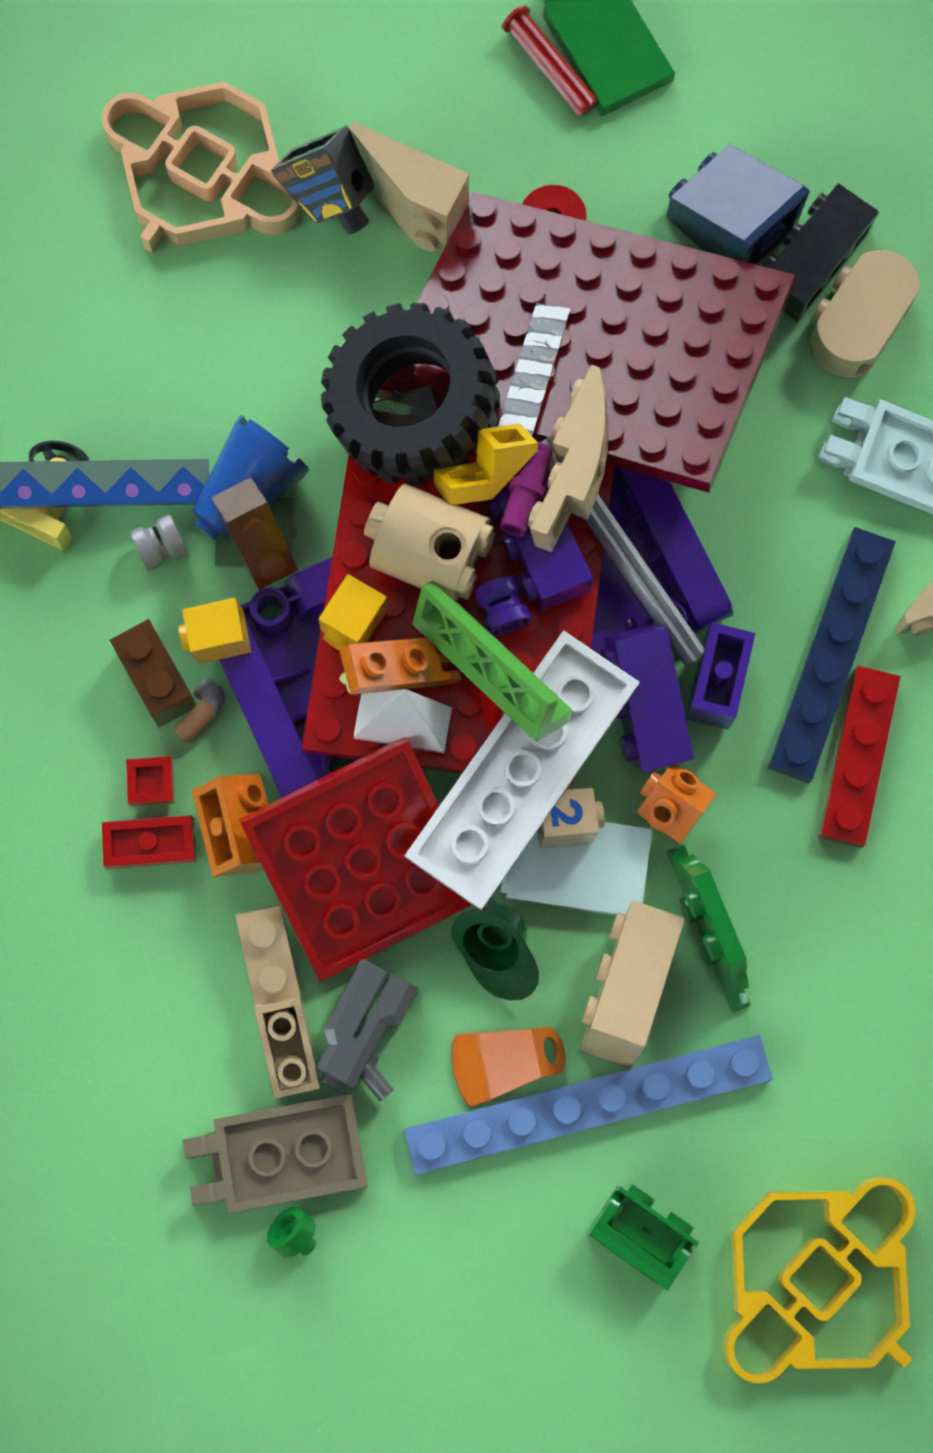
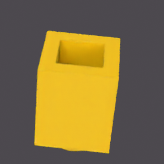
(352, 613)
(215, 631)

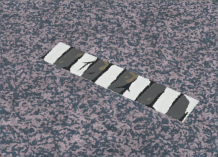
(534, 366)

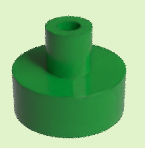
(292, 1233)

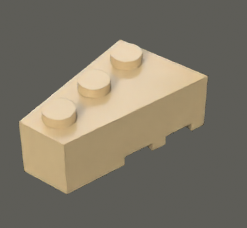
(630, 983)

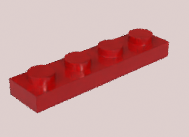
(859, 756)

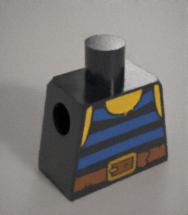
(328, 179)

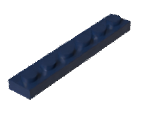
(831, 655)

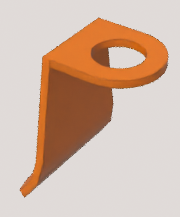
(502, 1061)

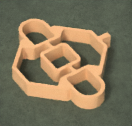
(139, 161)

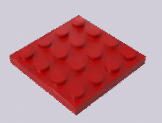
(342, 860)

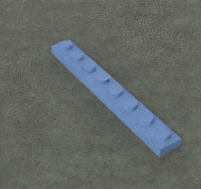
(587, 1104)

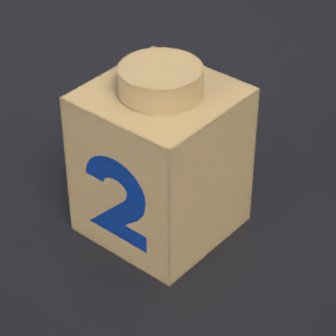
(572, 820)

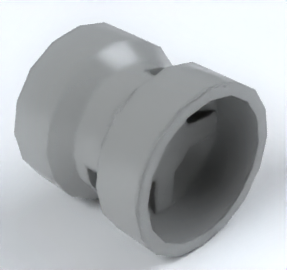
(149, 547)

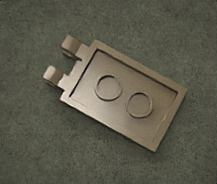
(281, 1155)

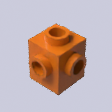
(674, 801)

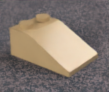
(414, 188)

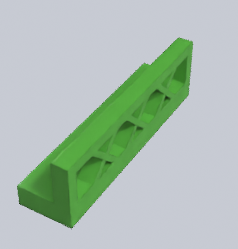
(489, 664)

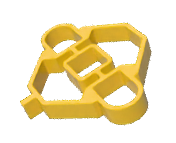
(889, 1253)

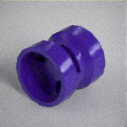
(503, 606)

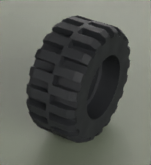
(377, 352)

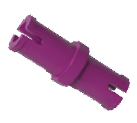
(526, 491)

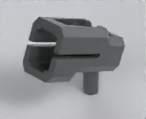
(355, 1058)

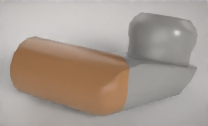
(201, 714)

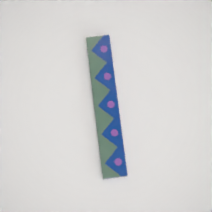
(102, 483)

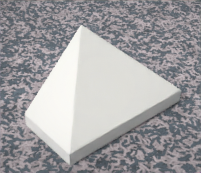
(401, 714)

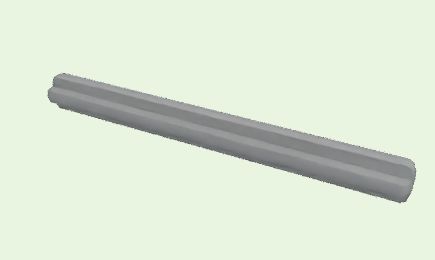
(641, 578)

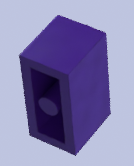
(720, 676)

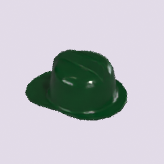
(497, 950)

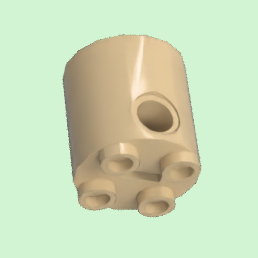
(416, 531)

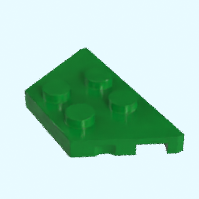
(719, 940)

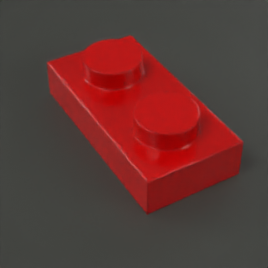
(148, 842)

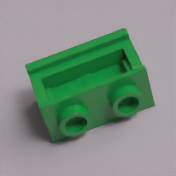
(643, 1236)

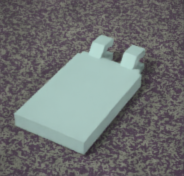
(889, 453)
(584, 877)

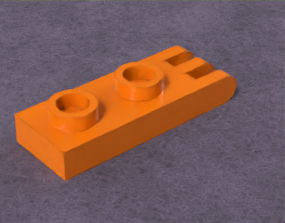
(395, 666)

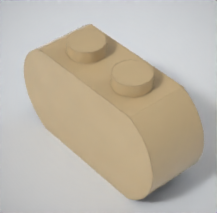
(863, 312)

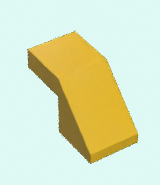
(499, 458)

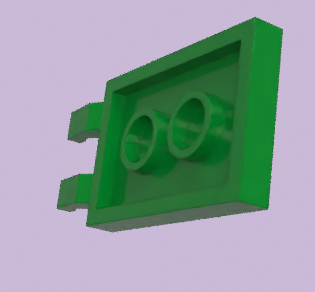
(609, 49)

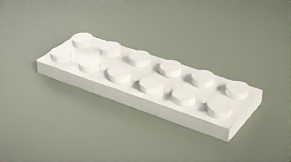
(517, 780)

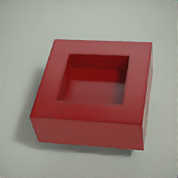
(150, 781)

